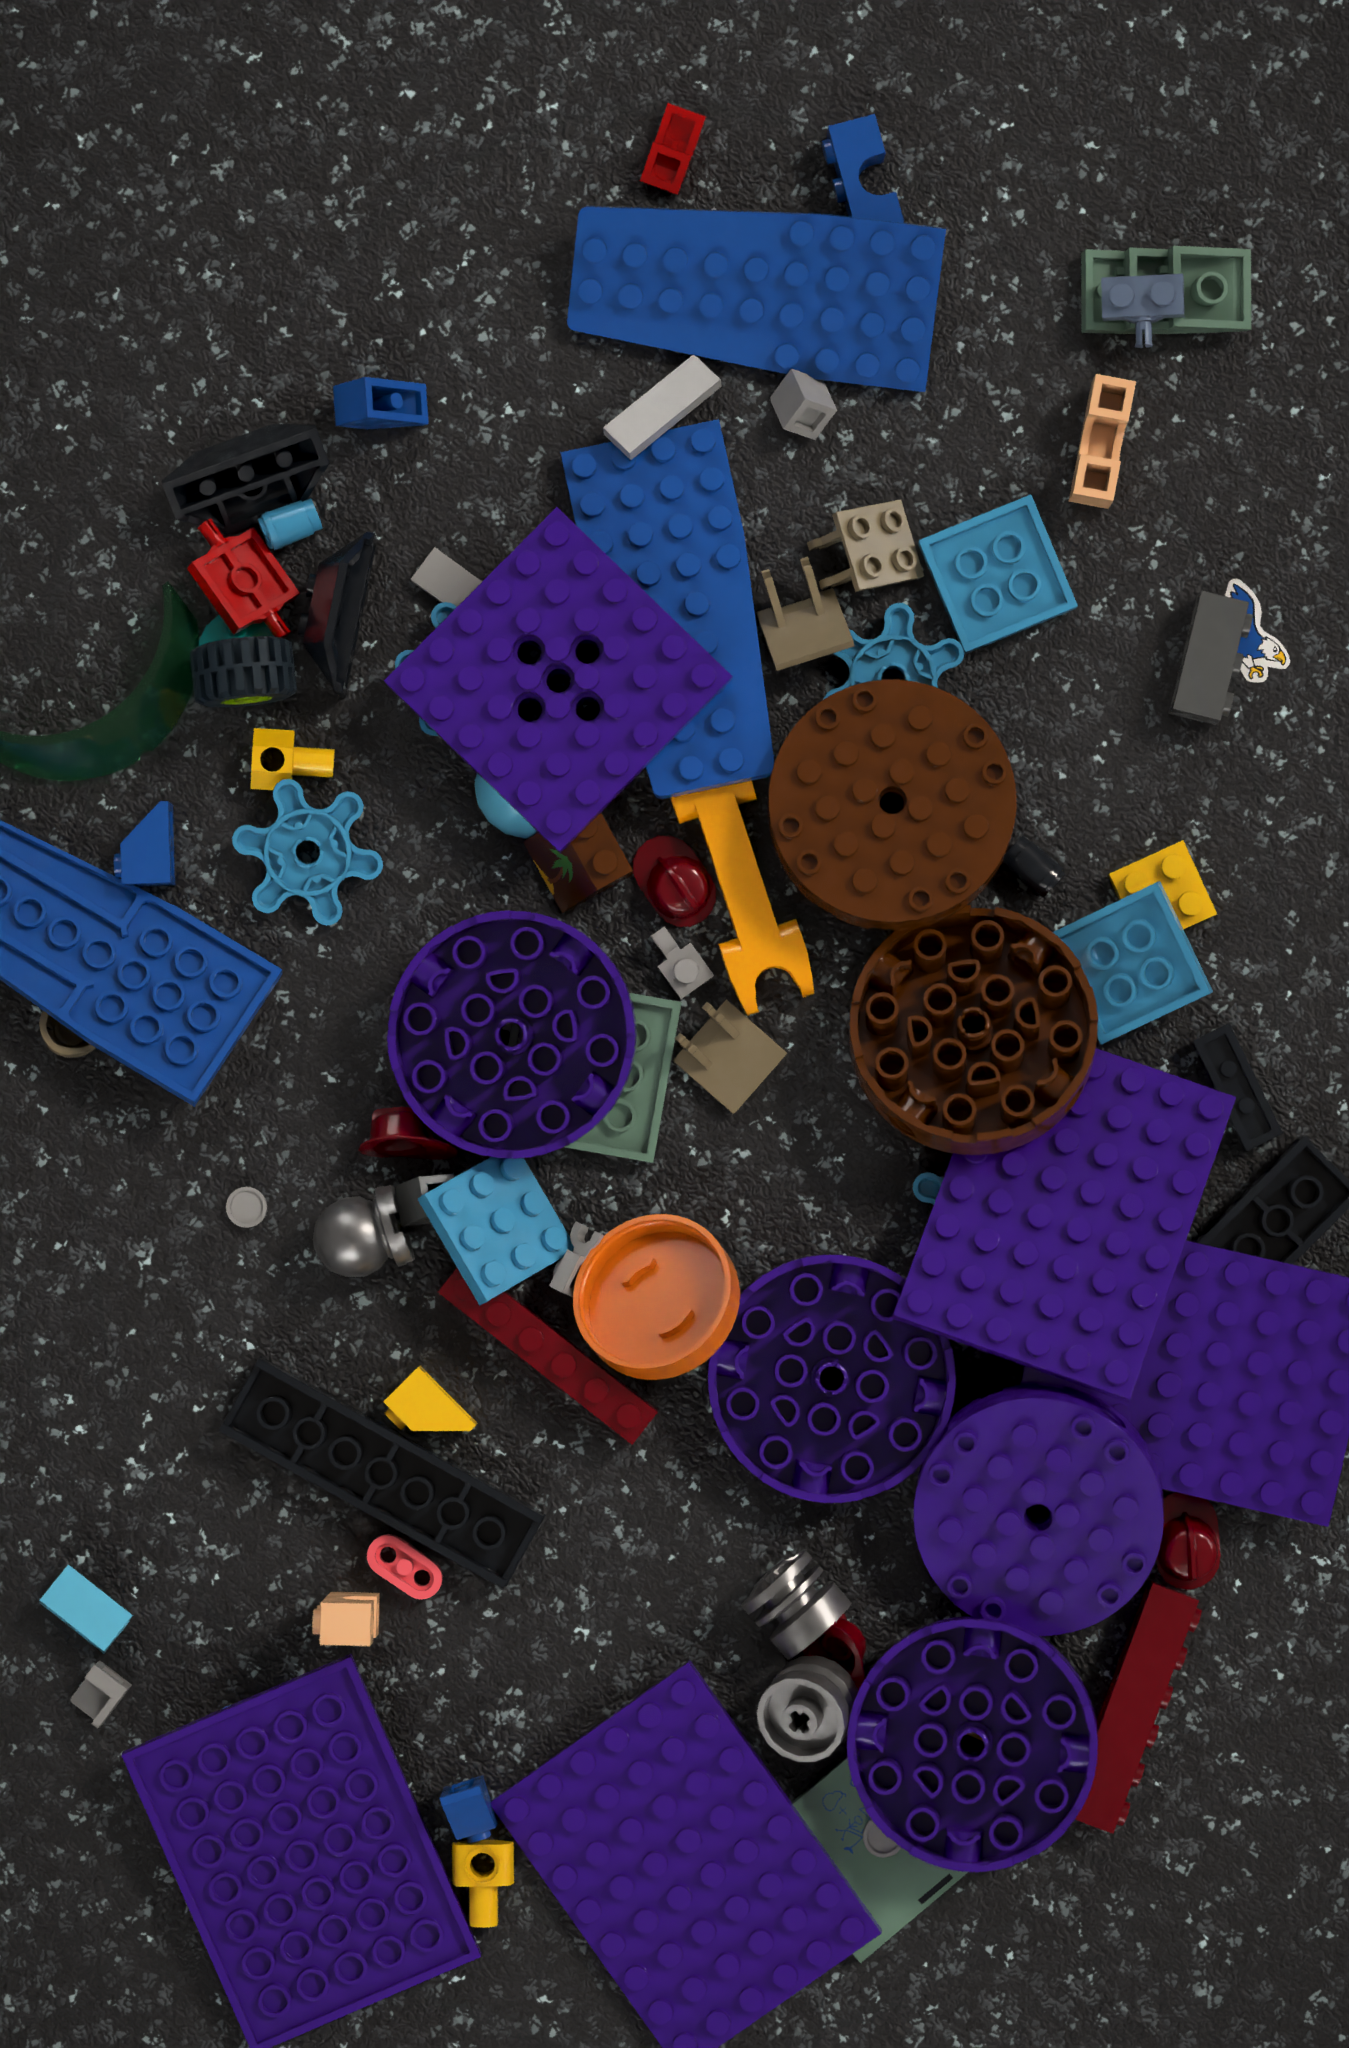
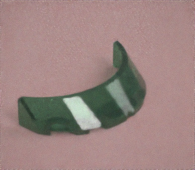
(131, 727)

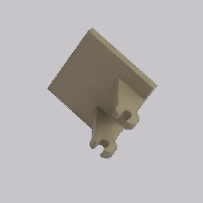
(876, 546)
(805, 627)
(728, 1055)

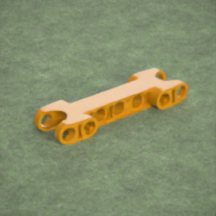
(759, 939)

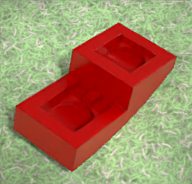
(673, 148)

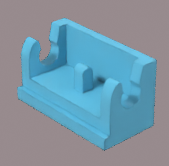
(85, 1609)

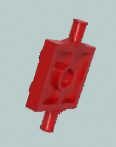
(243, 580)

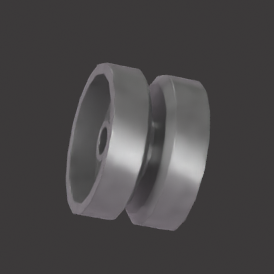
(807, 1708)

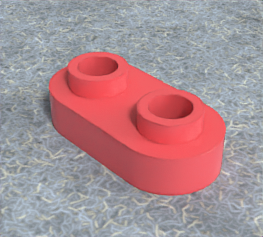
(403, 1569)

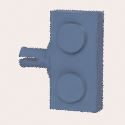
(1143, 301)

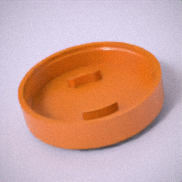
(656, 1297)

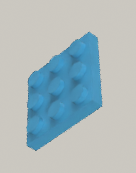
(997, 574)
(1136, 961)
(496, 1225)

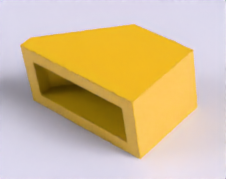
(426, 1406)

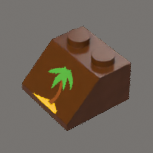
(584, 867)

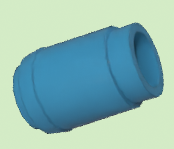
(289, 523)

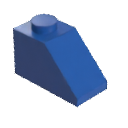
(380, 404)
(148, 851)
(469, 1809)

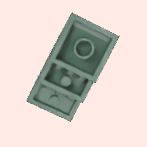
(1214, 287)

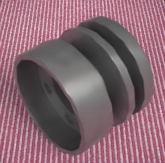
(796, 1604)

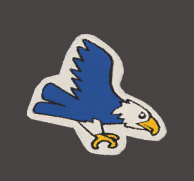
(1259, 648)

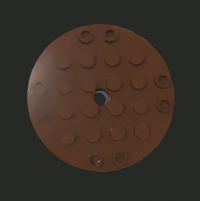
(903, 746)
(982, 1087)

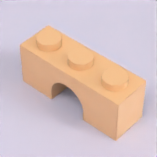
(1101, 441)
(347, 1618)

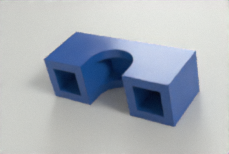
(852, 149)

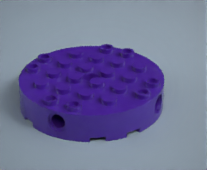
(451, 1047)
(819, 1439)
(1050, 1567)
(987, 1805)

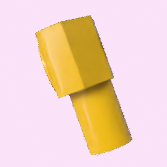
(298, 760)
(483, 1886)

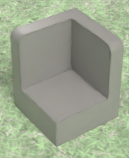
(803, 404)
(100, 1693)

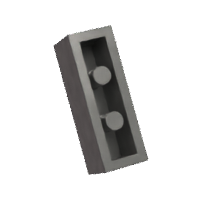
(1210, 658)

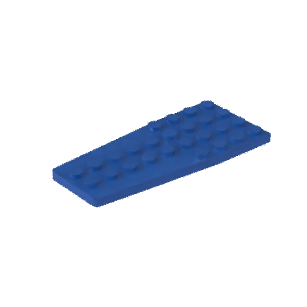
(763, 289)
(681, 538)
(124, 966)

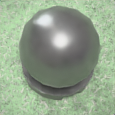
(360, 1235)

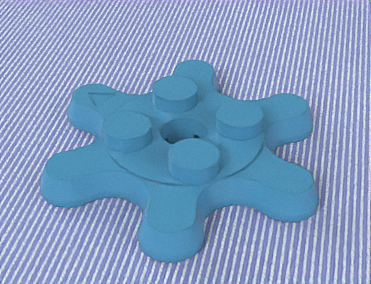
(898, 650)
(314, 880)

